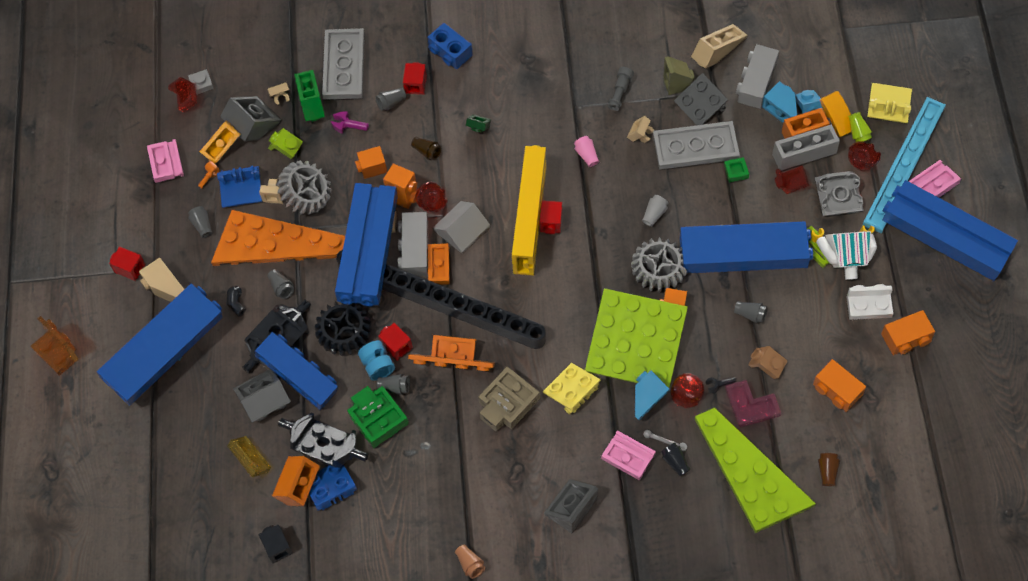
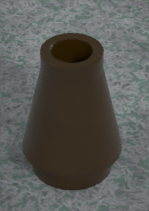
(429, 149)

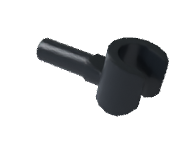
(720, 383)

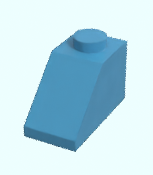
(780, 102)
(648, 392)

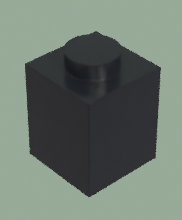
(275, 543)

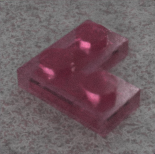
(750, 410)

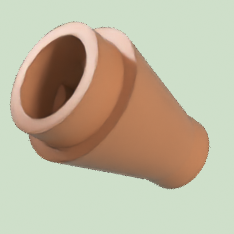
(470, 562)

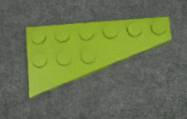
(757, 483)

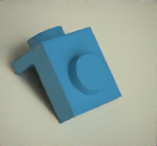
(808, 101)

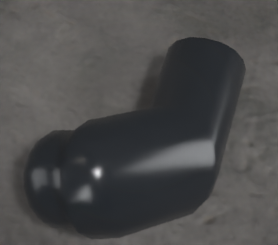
(232, 300)

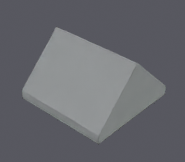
(462, 226)

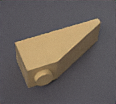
(717, 45)
(160, 280)

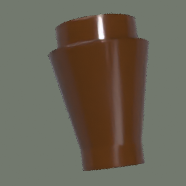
(828, 468)

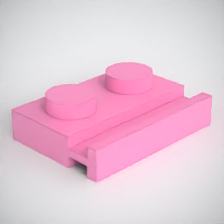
(165, 161)
(936, 179)
(628, 455)

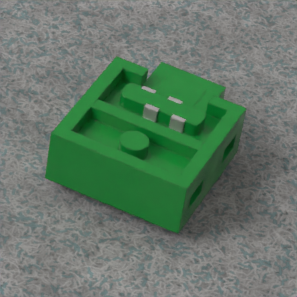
(376, 415)

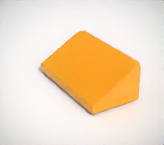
(220, 142)

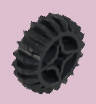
(337, 319)

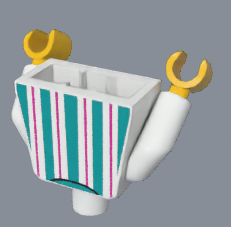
(847, 249)

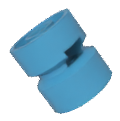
(376, 360)

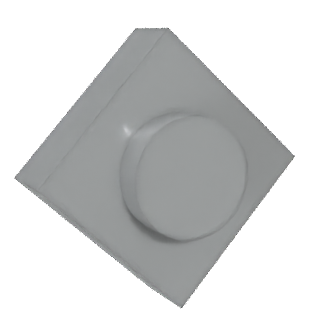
(202, 81)

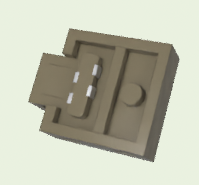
(507, 400)

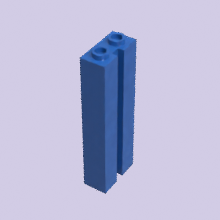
(949, 229)
(366, 244)
(746, 247)
(160, 343)

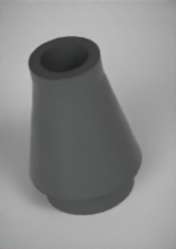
(390, 98)
(199, 218)
(281, 285)
(753, 311)
(396, 384)

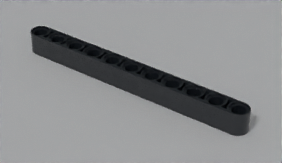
(465, 313)

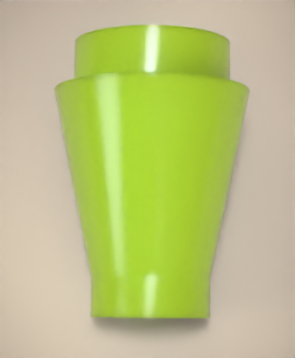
(859, 128)

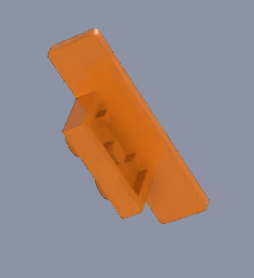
(454, 351)

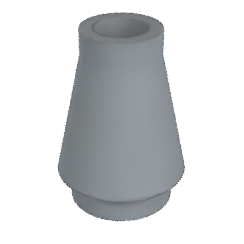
(655, 208)

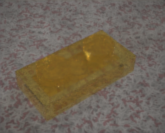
(249, 456)

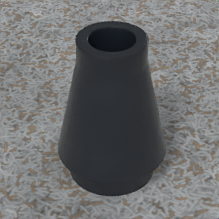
(675, 459)

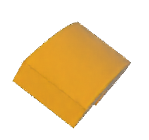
(838, 112)

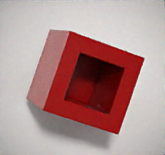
(414, 78)
(551, 217)
(127, 263)
(395, 341)

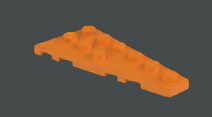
(269, 240)

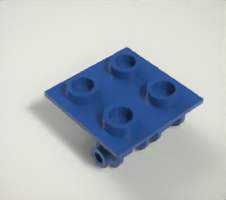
(240, 186)
(329, 484)

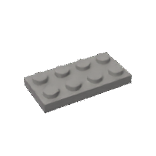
(343, 64)
(696, 145)

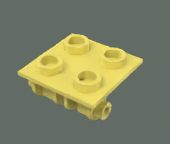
(889, 103)
(572, 387)

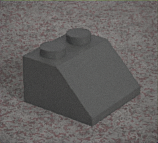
(250, 117)
(262, 395)

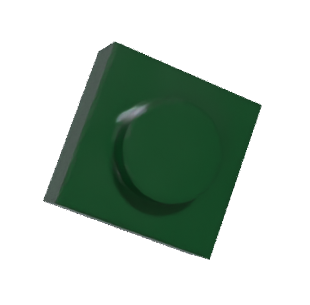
(478, 123)

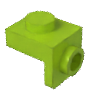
(285, 143)

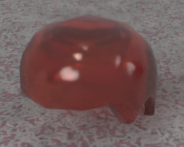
(863, 155)
(431, 197)
(687, 390)

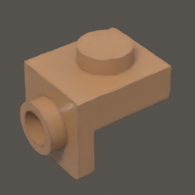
(768, 361)

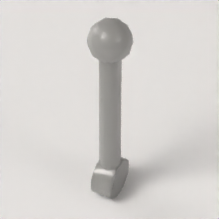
(647, 434)

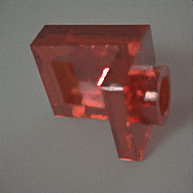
(185, 93)
(792, 179)

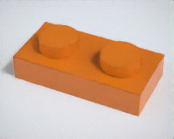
(438, 263)

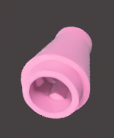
(585, 148)

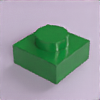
(736, 169)

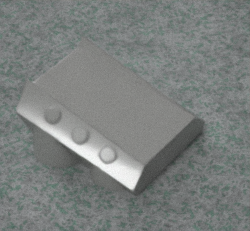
(839, 193)

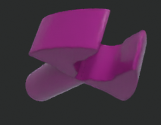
(343, 116)

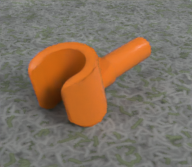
(212, 171)

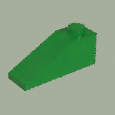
(309, 95)

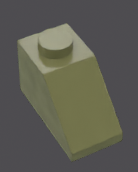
(676, 75)

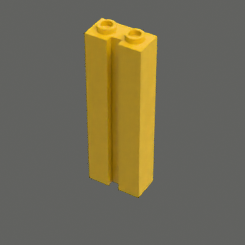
(529, 210)

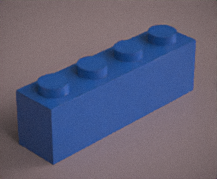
(296, 370)

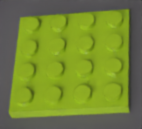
(635, 337)

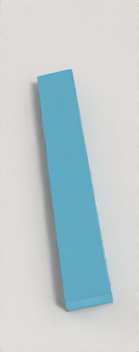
(905, 160)

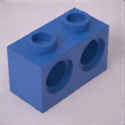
(452, 43)

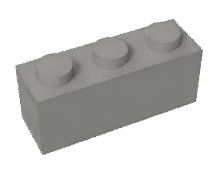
(757, 76)
(805, 147)
(414, 243)

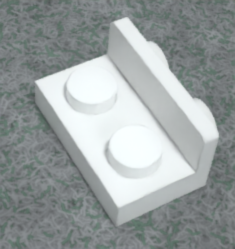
(869, 302)

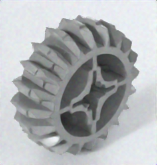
(295, 178)
(645, 257)

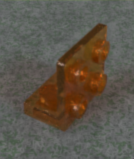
(55, 347)

